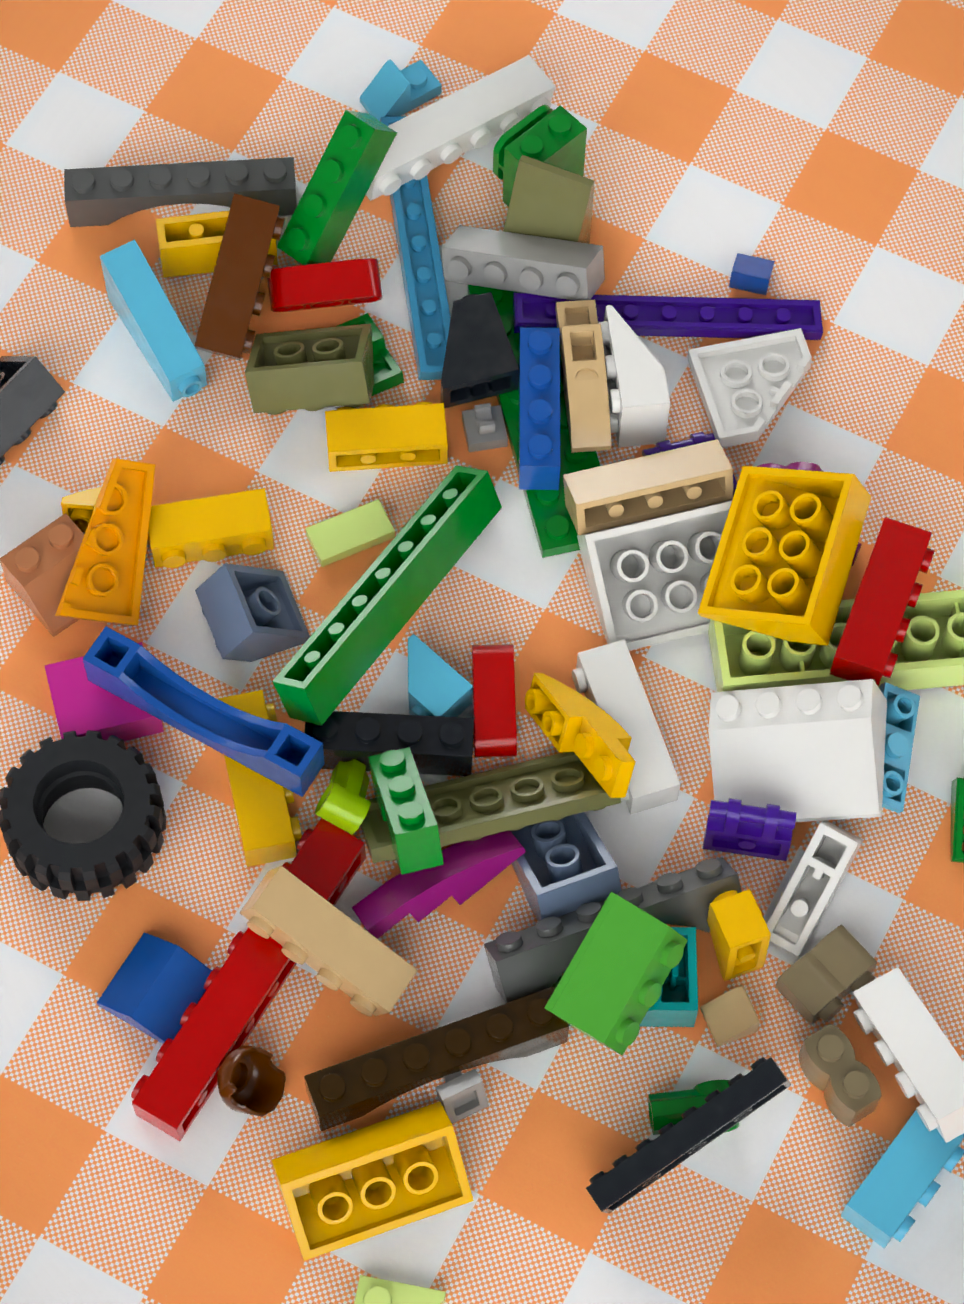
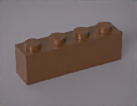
(237, 277)

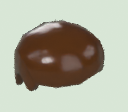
(250, 1081)

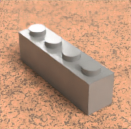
(523, 263)

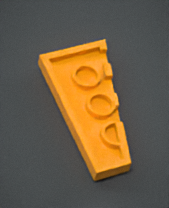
(112, 555)

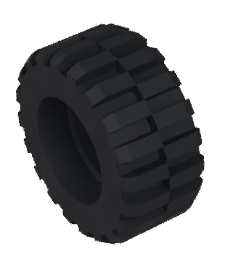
(71, 766)

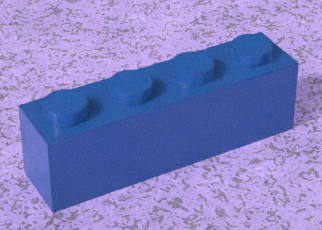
(539, 408)

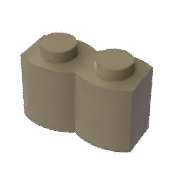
(827, 975)
(831, 1066)

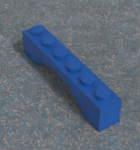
(255, 742)

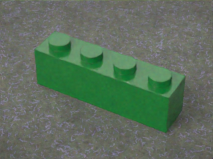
(336, 188)

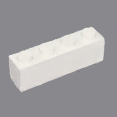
(613, 684)
(917, 1048)

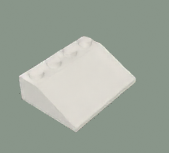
(653, 574)
(801, 748)

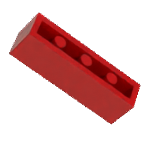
(881, 603)

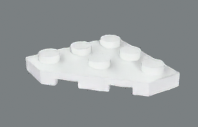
(748, 382)

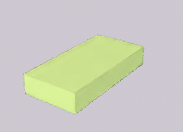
(350, 532)

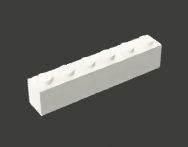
(461, 123)

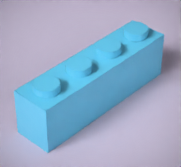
(901, 1181)

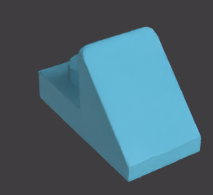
(398, 91)

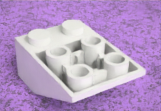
(635, 385)

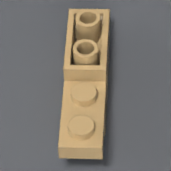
(584, 376)

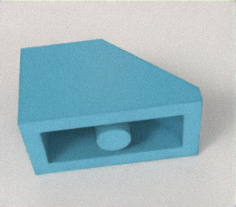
(434, 684)

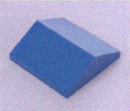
(155, 987)

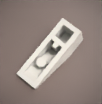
(812, 886)

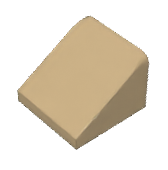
(730, 1016)

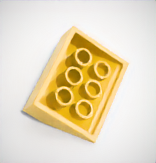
(786, 553)

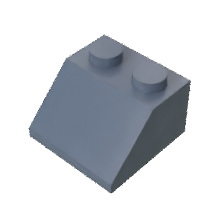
(251, 612)

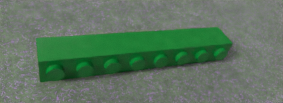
(387, 595)

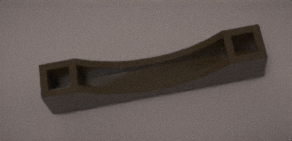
(372, 1079)

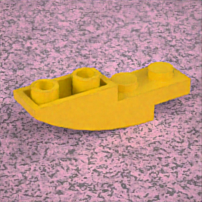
(582, 728)

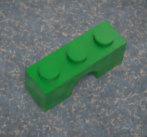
(406, 810)

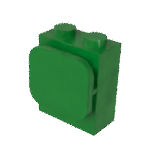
(544, 136)

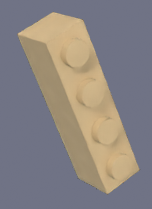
(648, 487)
(327, 942)

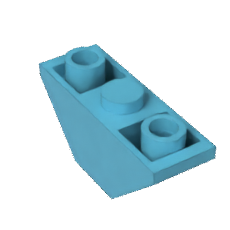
(899, 739)

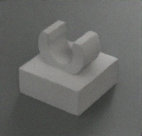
(484, 427)
(462, 1095)

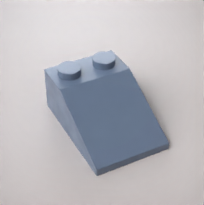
(564, 866)

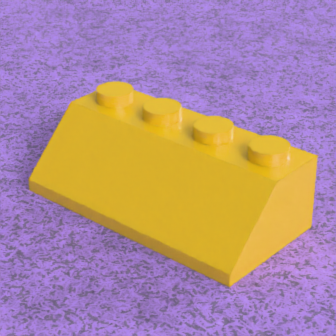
(372, 1180)

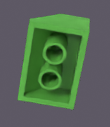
(616, 974)

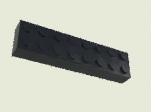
(688, 1136)

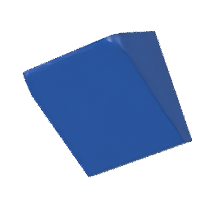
(751, 274)

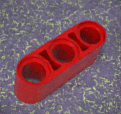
(324, 285)
(494, 701)

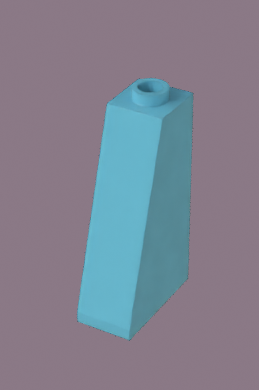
(152, 321)

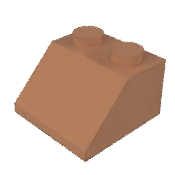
(41, 570)

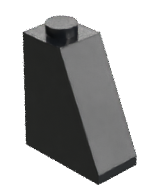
(477, 353)

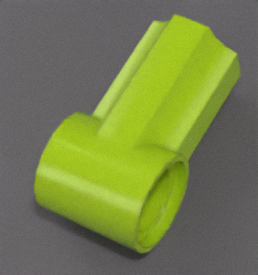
(344, 798)

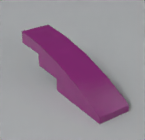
(464, 872)

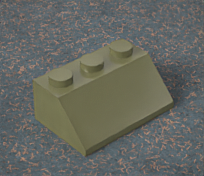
(311, 369)

